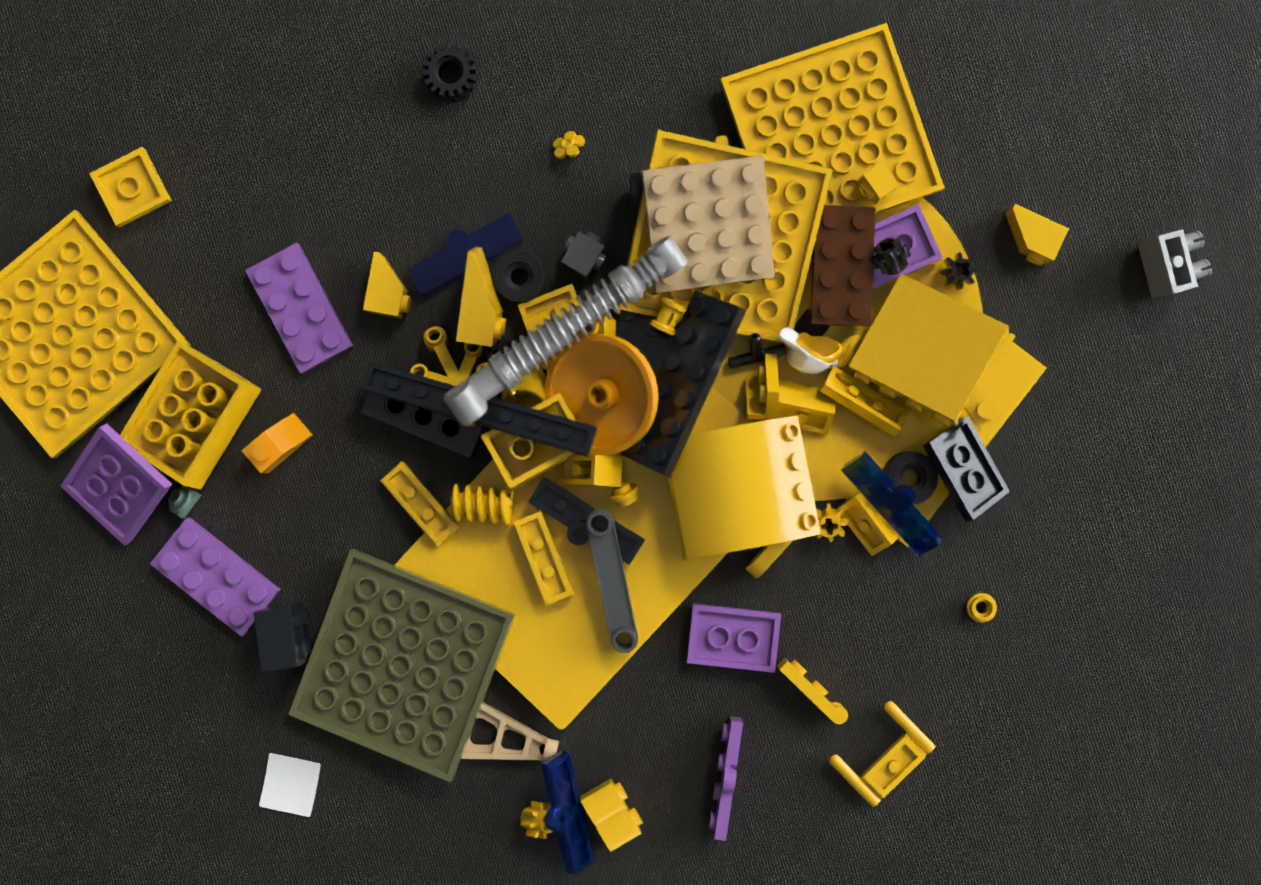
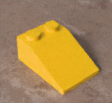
(480, 305)
(524, 459)

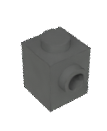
(583, 254)

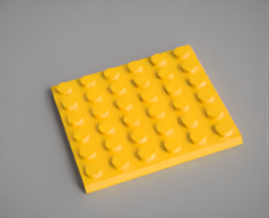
(839, 111)
(795, 209)
(75, 334)

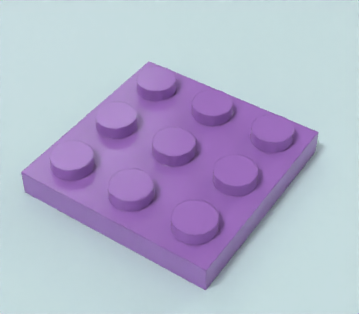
(115, 484)

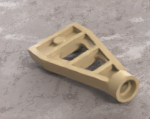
(496, 751)

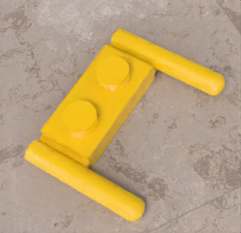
(892, 765)

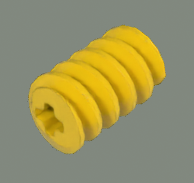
(481, 505)

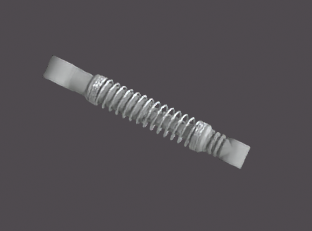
(506, 370)

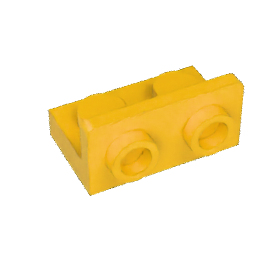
(763, 391)

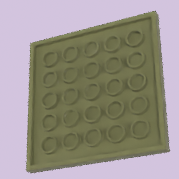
(401, 664)

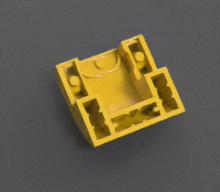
(743, 489)

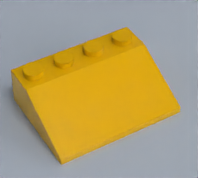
(189, 415)

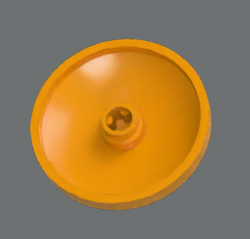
(606, 387)

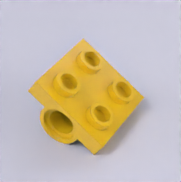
(542, 307)

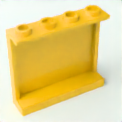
(927, 350)

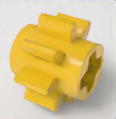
(835, 516)
(534, 820)

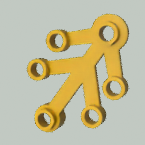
(440, 347)

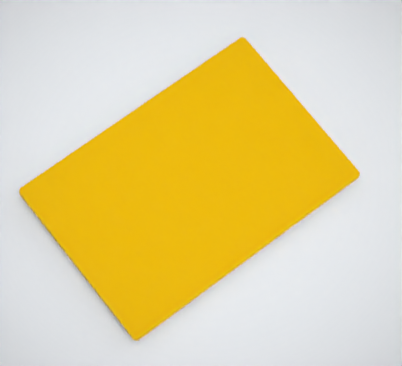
(564, 649)

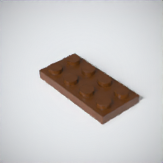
(843, 267)

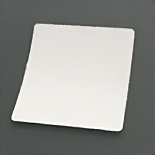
(290, 785)

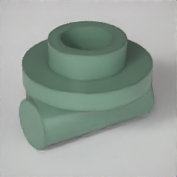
(183, 500)

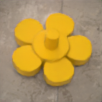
(568, 145)

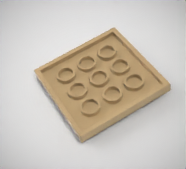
(715, 218)

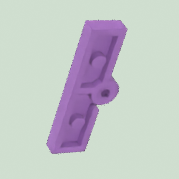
(724, 790)

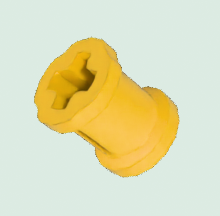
(668, 316)

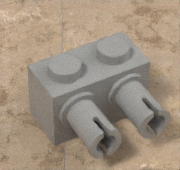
(1169, 262)

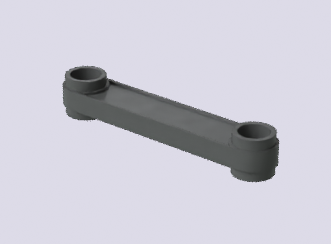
(612, 580)

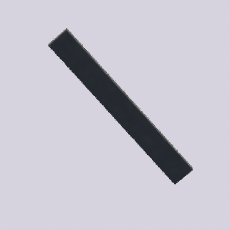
(499, 416)

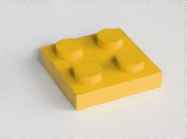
(130, 187)

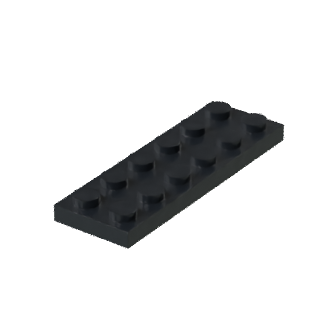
(687, 379)

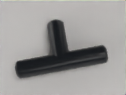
(757, 353)

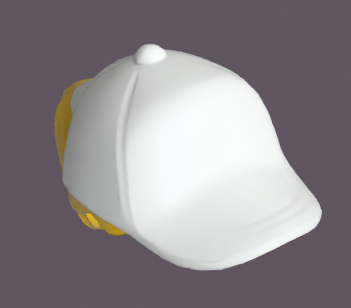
(816, 353)

